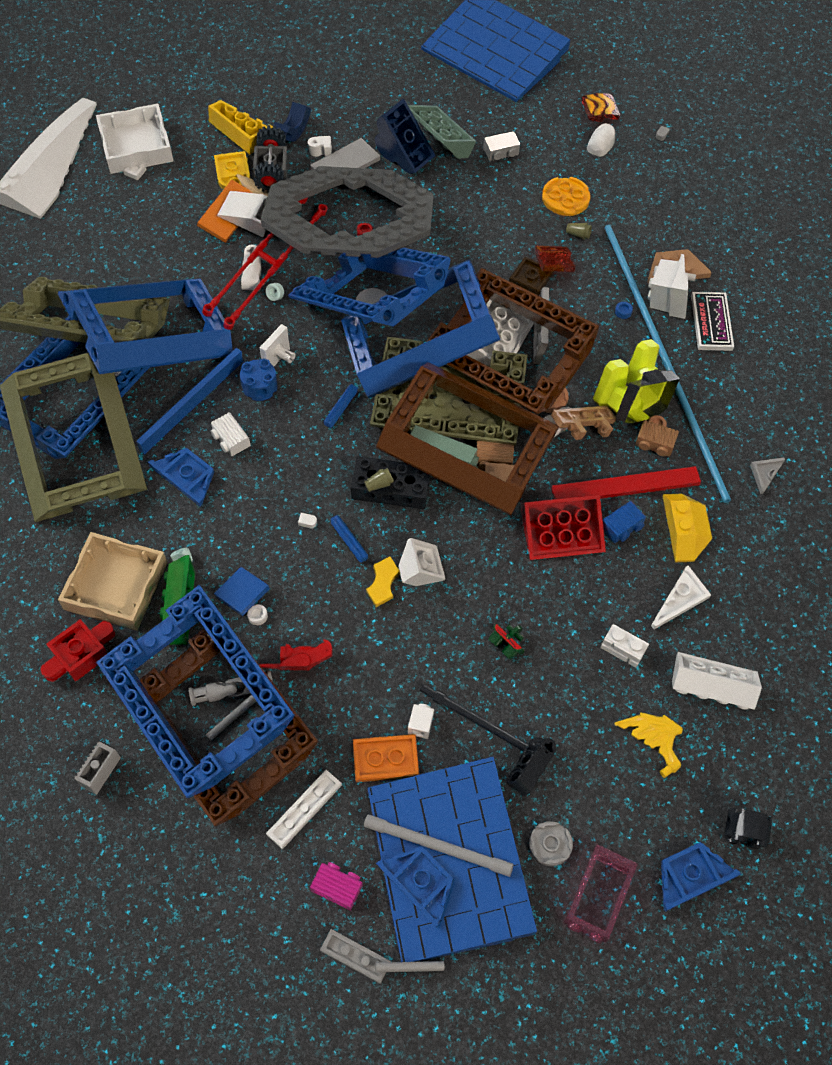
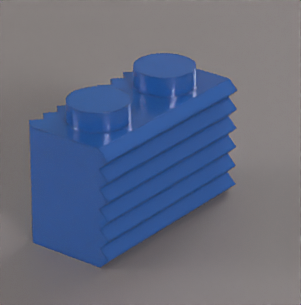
(623, 522)

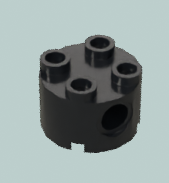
(748, 827)

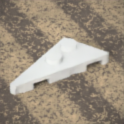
(684, 596)

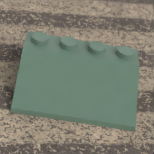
(444, 129)

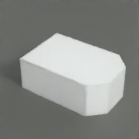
(307, 520)

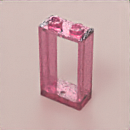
(617, 862)

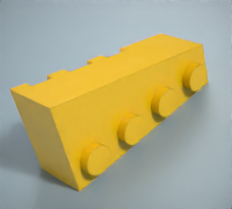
(235, 124)

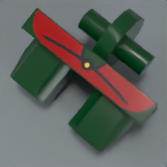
(513, 647)

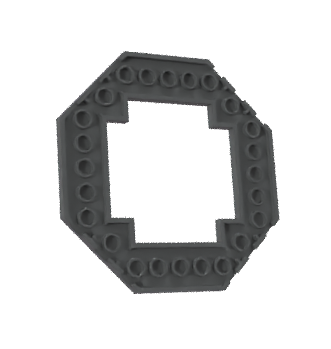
(283, 202)

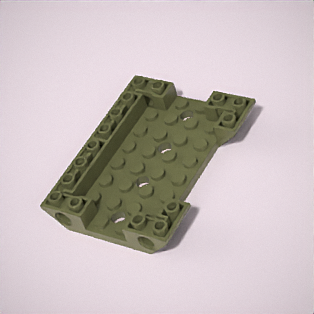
(448, 412)

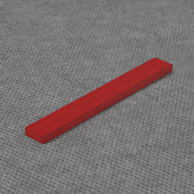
(630, 484)

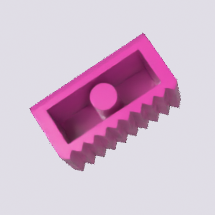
(336, 886)

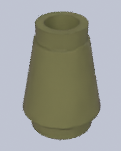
(579, 230)
(379, 480)

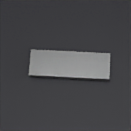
(353, 955)

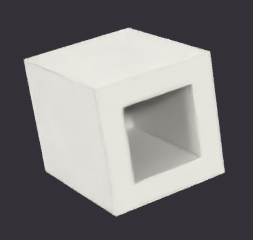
(421, 720)

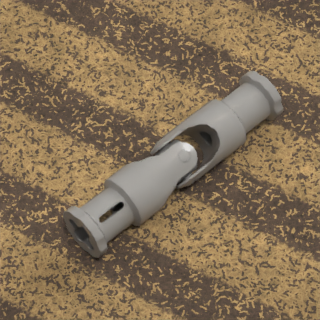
(218, 691)

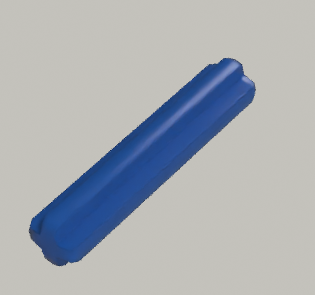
(340, 406)
(349, 538)

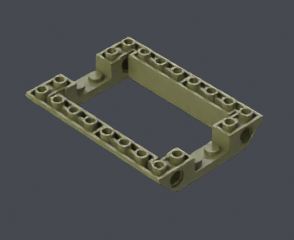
(44, 293)
(57, 502)

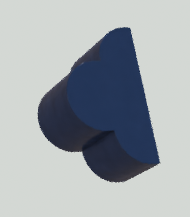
(402, 138)

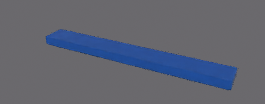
(189, 401)

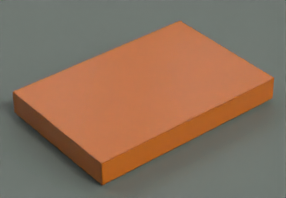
(385, 758)

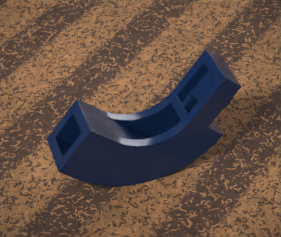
(295, 122)

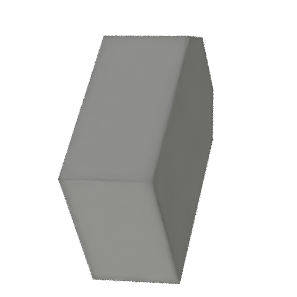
(662, 133)

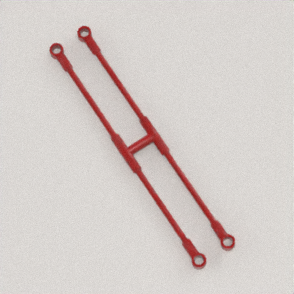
(321, 211)

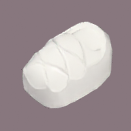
(601, 140)

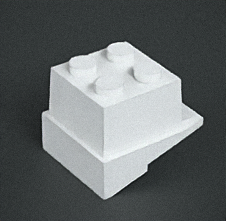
(670, 287)

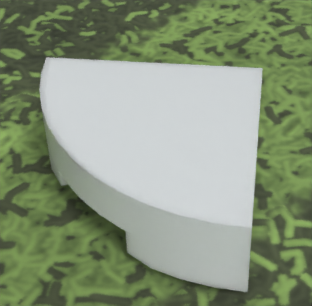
(135, 172)

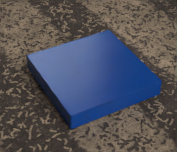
(241, 591)

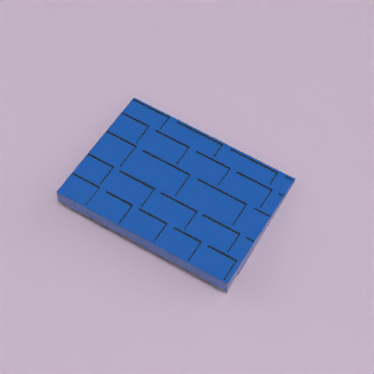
(497, 46)
(467, 810)

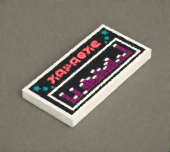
(712, 321)

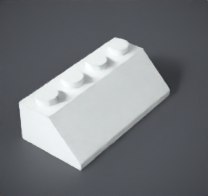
(716, 681)

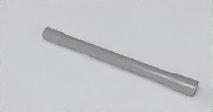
(494, 864)

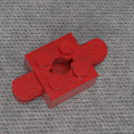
(71, 644)

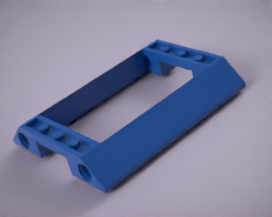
(426, 268)
(438, 351)
(152, 352)
(48, 439)
(129, 655)

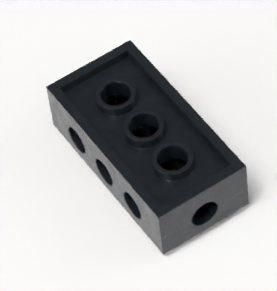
(407, 490)

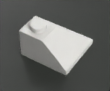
(420, 563)

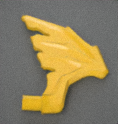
(656, 732)

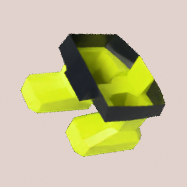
(645, 389)

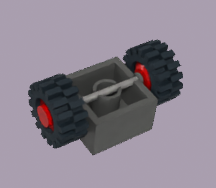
(270, 158)

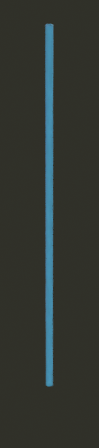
(665, 359)

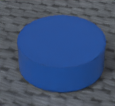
(623, 310)

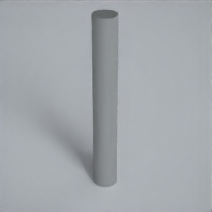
(231, 717)
(409, 966)

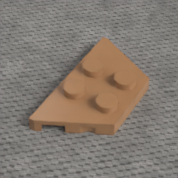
(692, 263)

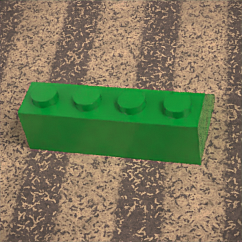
(179, 581)

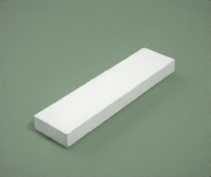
(304, 809)

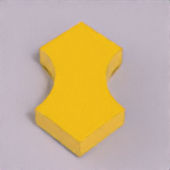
(385, 573)

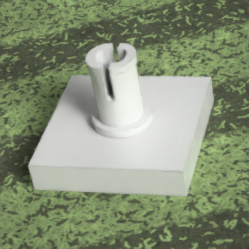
(277, 347)

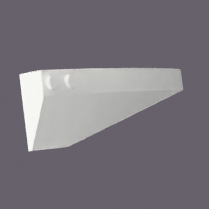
(40, 171)

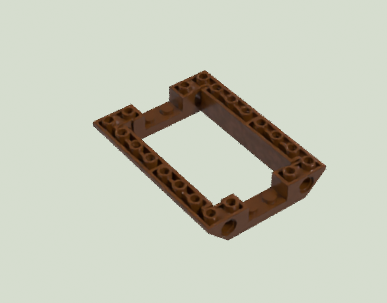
(579, 332)
(451, 470)
(216, 804)

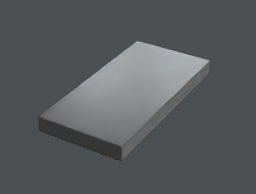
(355, 155)
(540, 334)

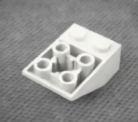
(244, 211)

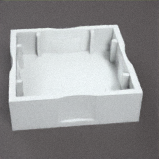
(134, 138)

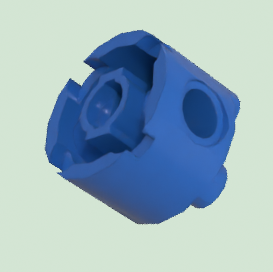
(258, 379)

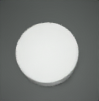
(257, 614)

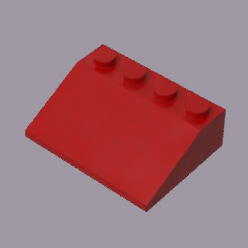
(563, 527)

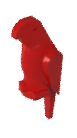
(301, 657)

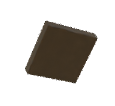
(530, 276)

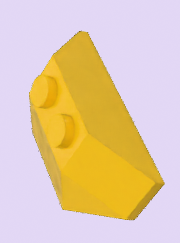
(687, 526)

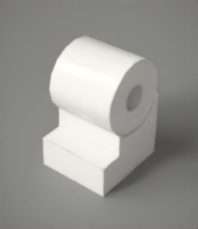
(320, 146)

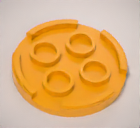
(566, 196)

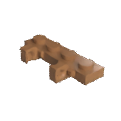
(576, 418)

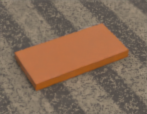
(215, 225)

